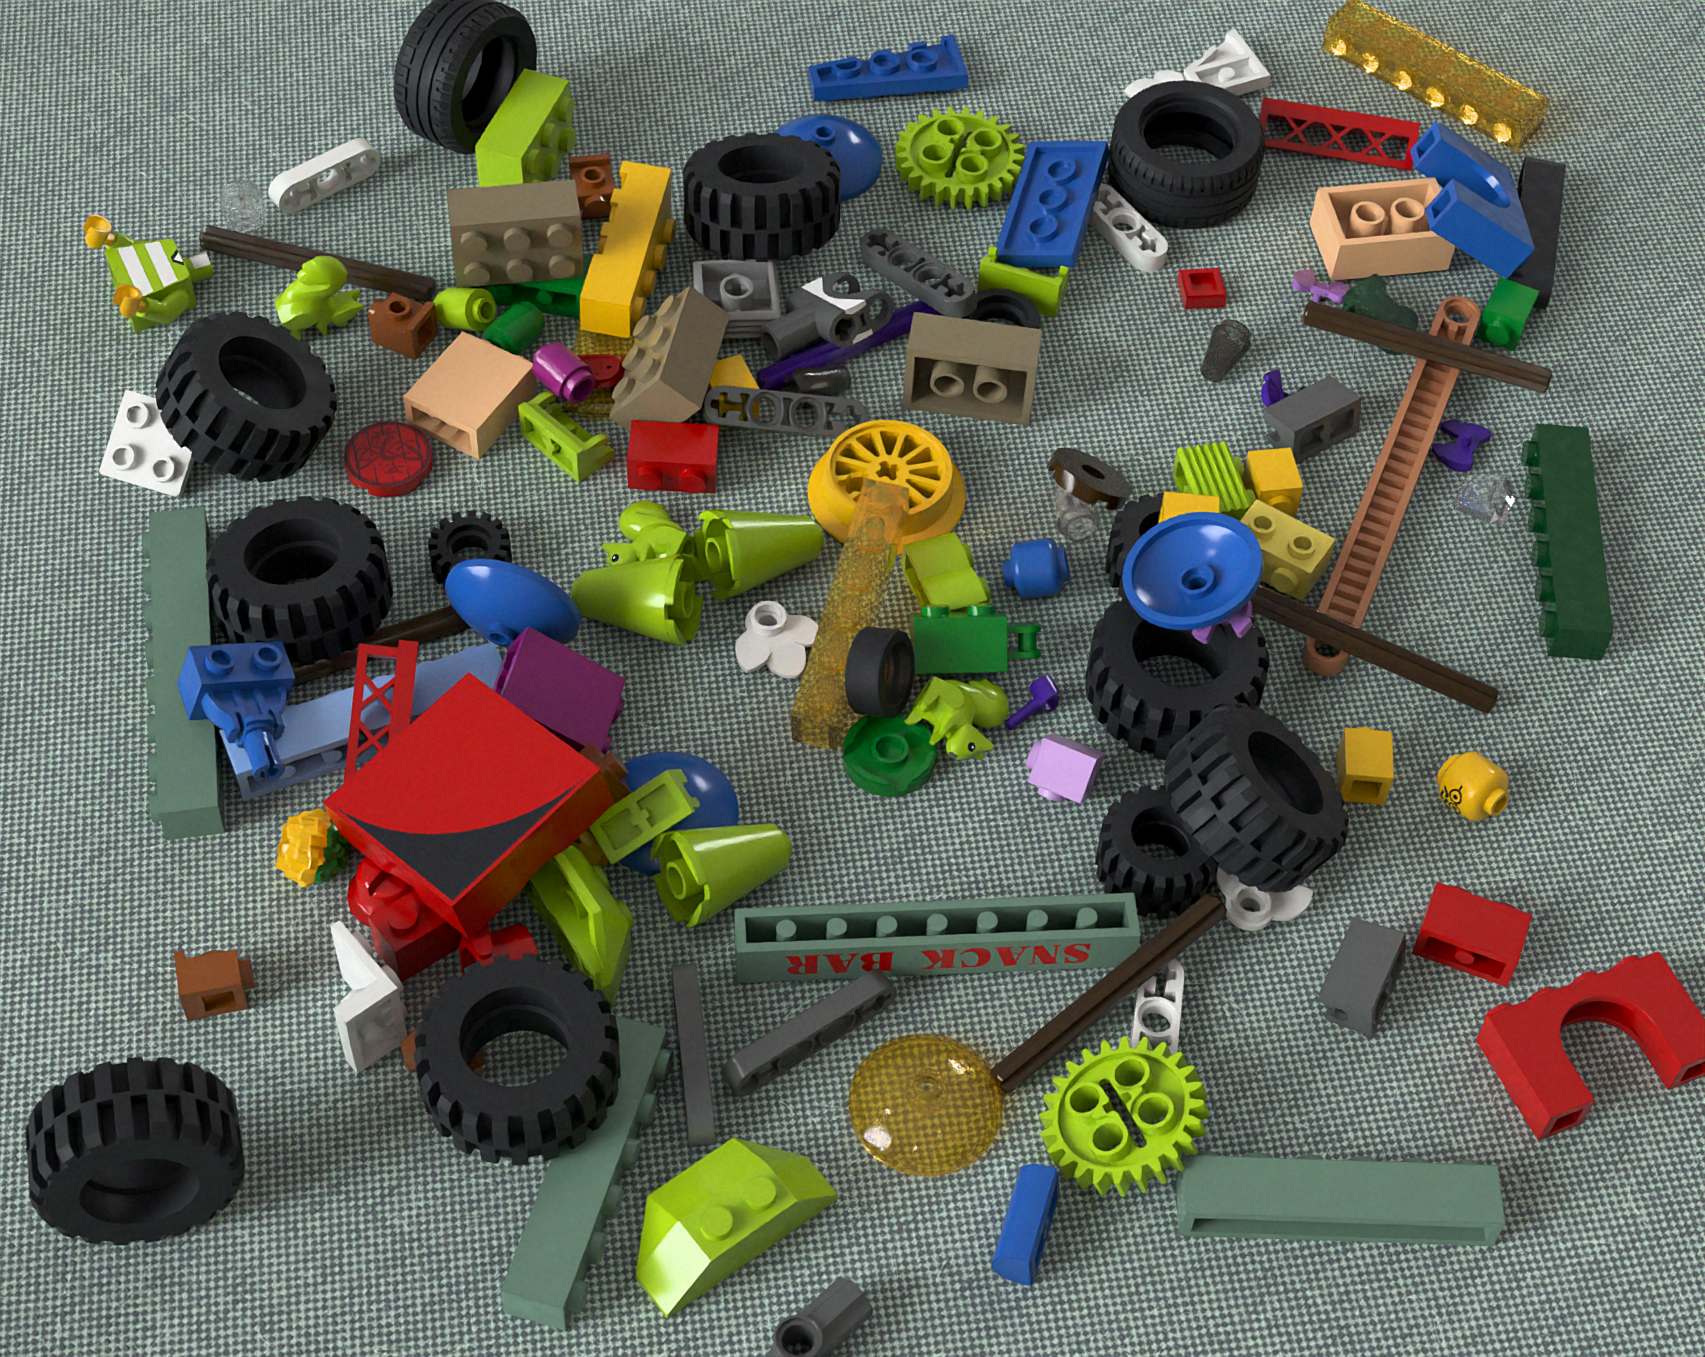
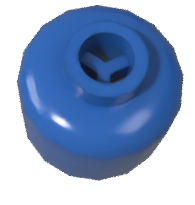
(1036, 568)

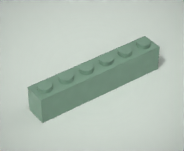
(584, 1189)
(1339, 1199)

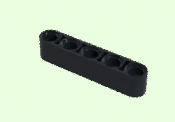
(1541, 199)

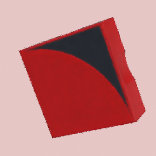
(469, 803)

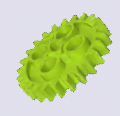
(936, 145)
(1165, 1090)

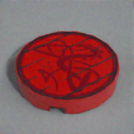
(388, 458)

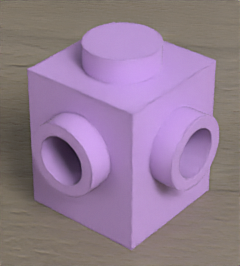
(1063, 768)

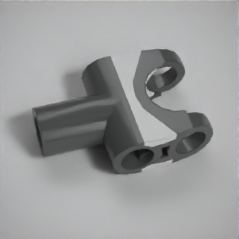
(821, 313)

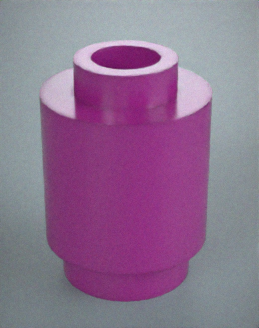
(563, 372)

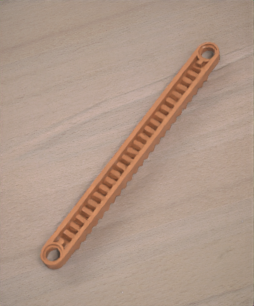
(1391, 485)

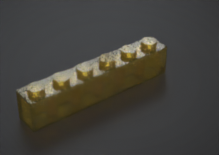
(1435, 74)
(851, 606)

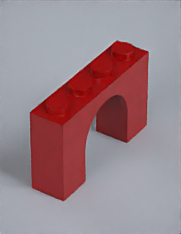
(1634, 996)

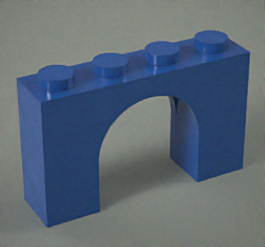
(1477, 203)

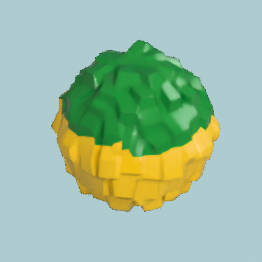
(311, 849)

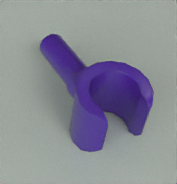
(1045, 699)

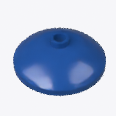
(849, 144)
(1190, 554)
(507, 598)
(704, 782)

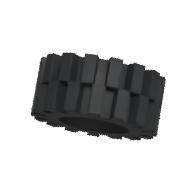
(464, 534)

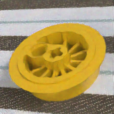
(894, 455)

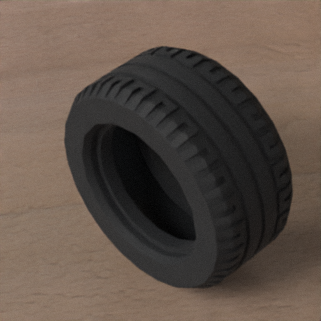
(460, 69)
(1195, 117)

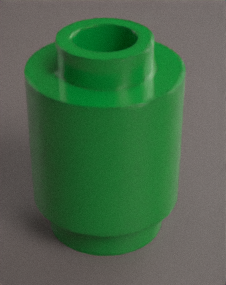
(516, 328)

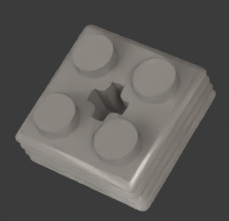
(743, 290)

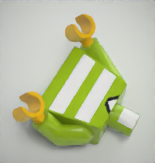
(148, 275)

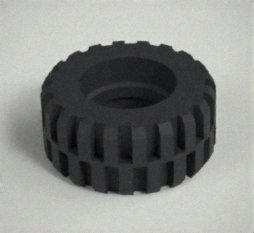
(761, 196)
(224, 426)
(296, 542)
(1157, 713)
(1256, 798)
(530, 1117)
(134, 1151)

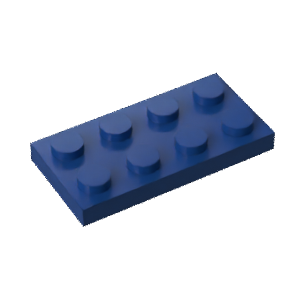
(1052, 203)

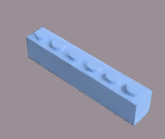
(319, 729)

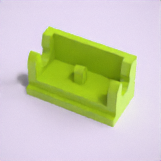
(1041, 289)
(562, 437)
(644, 815)

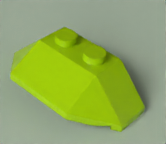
(584, 917)
(723, 1217)

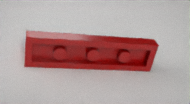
(1343, 121)
(401, 704)

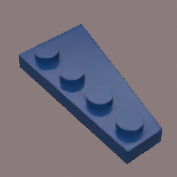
(885, 73)

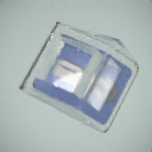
(1485, 498)

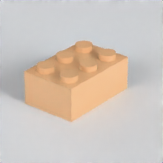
(1378, 229)

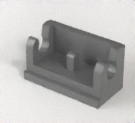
(1314, 418)
(1363, 976)

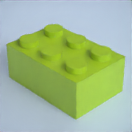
(527, 132)

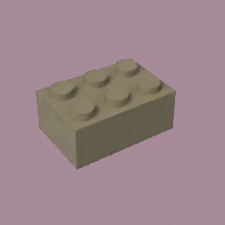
(515, 233)
(670, 361)
(971, 368)

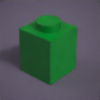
(1507, 314)

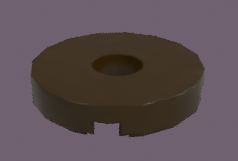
(1089, 478)

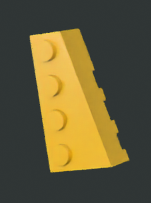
(629, 251)

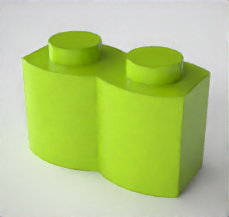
(943, 573)

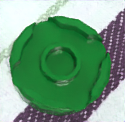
(888, 755)

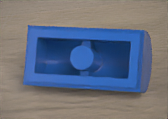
(1027, 1224)

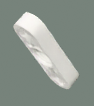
(300, 186)
(1112, 209)
(1168, 1006)

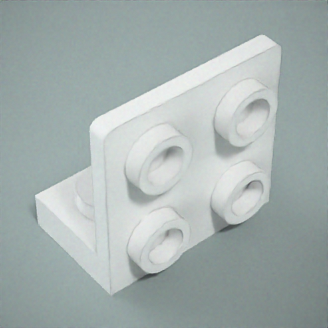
(144, 450)
(373, 1013)

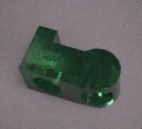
(1370, 300)

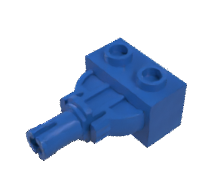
(244, 694)

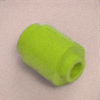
(465, 308)

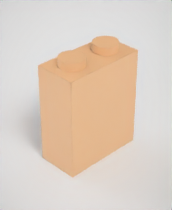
(470, 394)

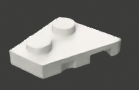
(1230, 67)

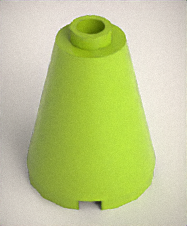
(752, 547)
(645, 597)
(715, 867)

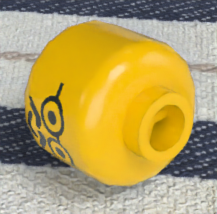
(1473, 786)

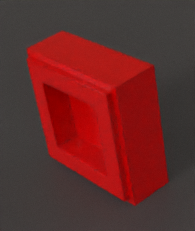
(1202, 288)

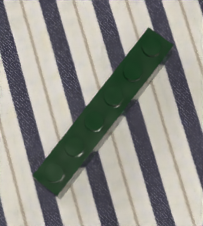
(1567, 542)

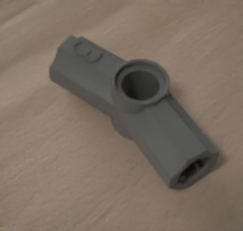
(824, 1321)

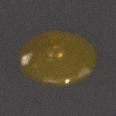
(919, 1128)

